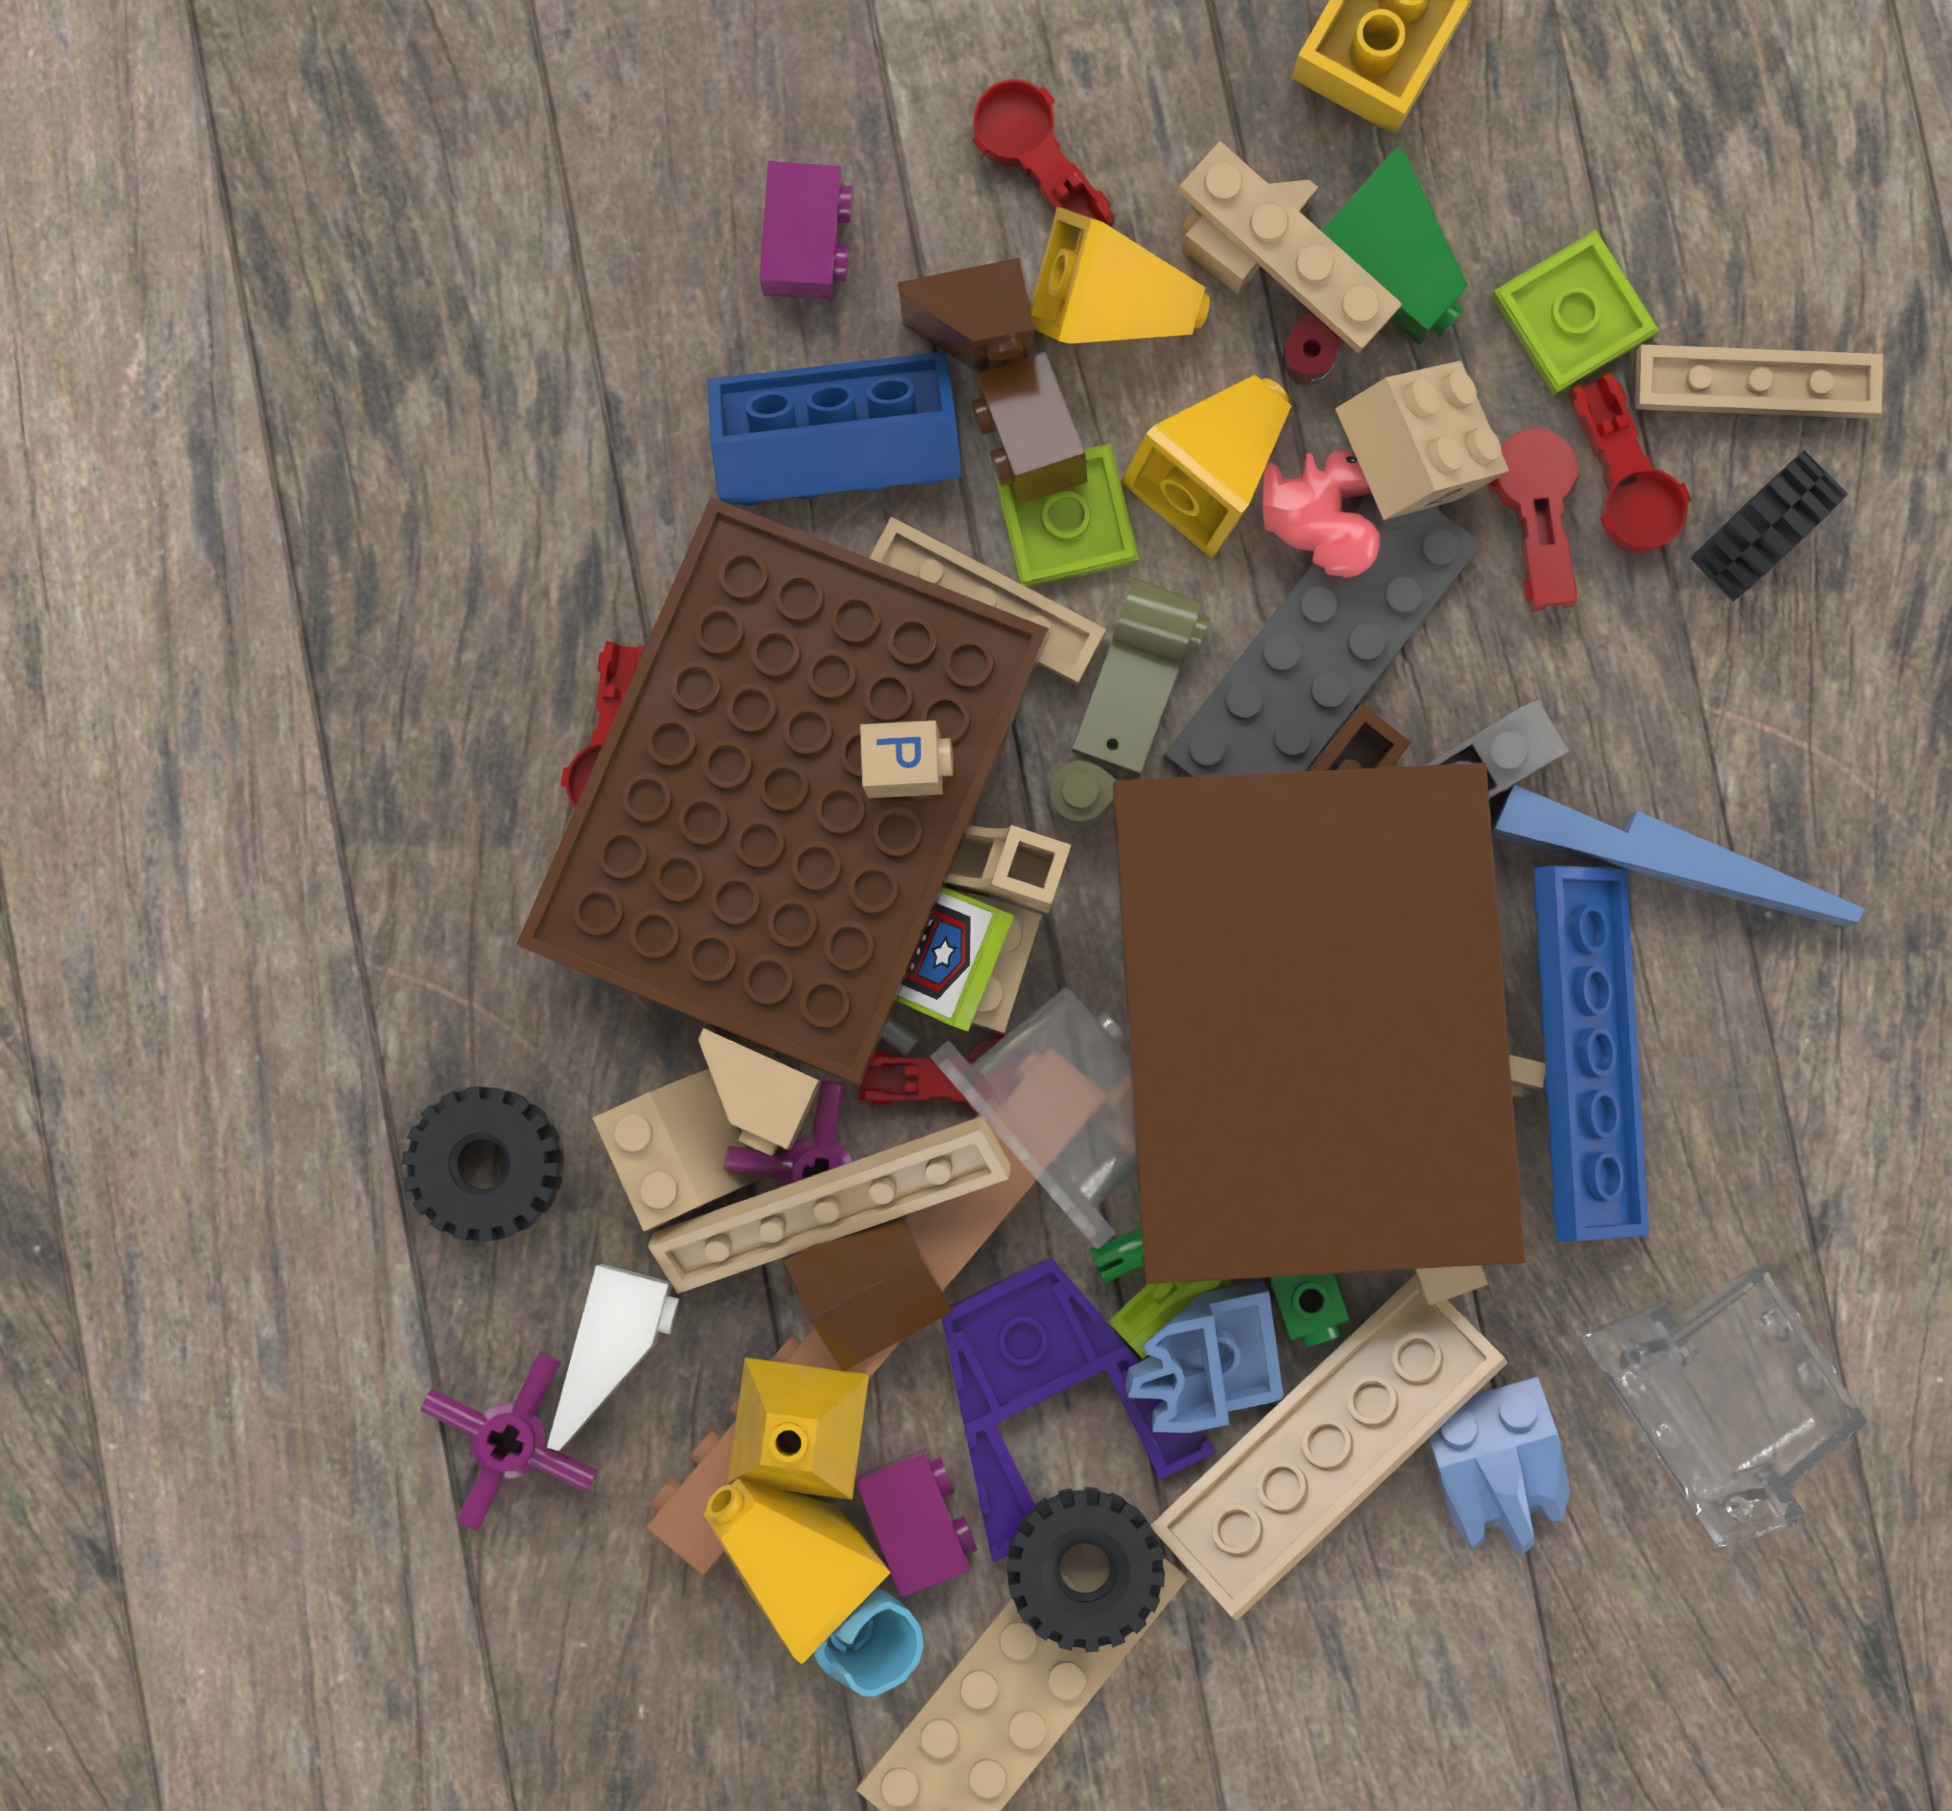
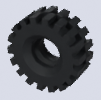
(1769, 526)
(530, 1171)
(1095, 1616)

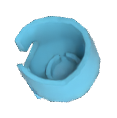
(873, 1646)

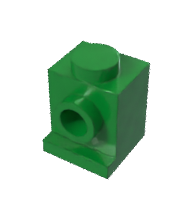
(1313, 1326)

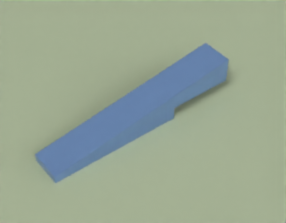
(1662, 853)

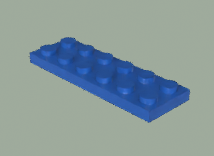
(1590, 1053)

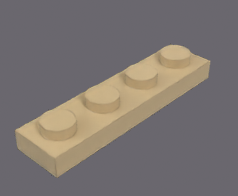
(1289, 247)
(1759, 381)
(1071, 636)

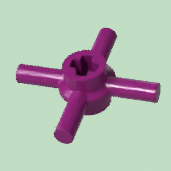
(820, 1145)
(496, 1465)

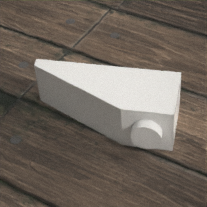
(615, 1333)

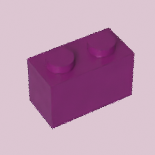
(802, 230)
(915, 1522)

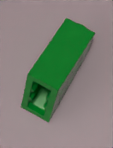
(1401, 245)

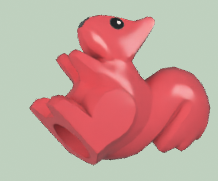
(1310, 514)

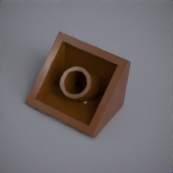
(867, 1290)

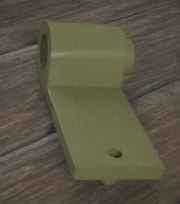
(1139, 675)
(1080, 794)

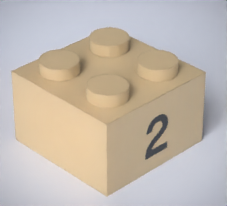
(1422, 439)

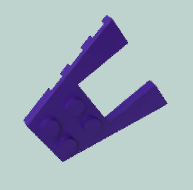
(1021, 1347)

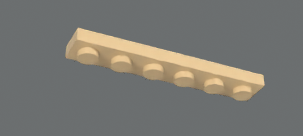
(830, 1205)

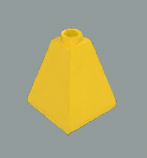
(1109, 287)
(1209, 459)
(815, 1403)
(795, 1559)

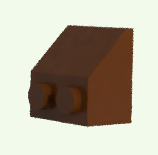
(972, 313)

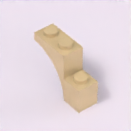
(1009, 865)

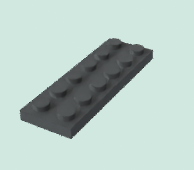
(1323, 651)

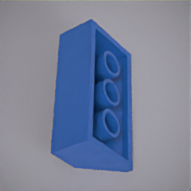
(833, 429)

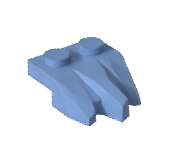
(1210, 1360)
(1501, 1464)

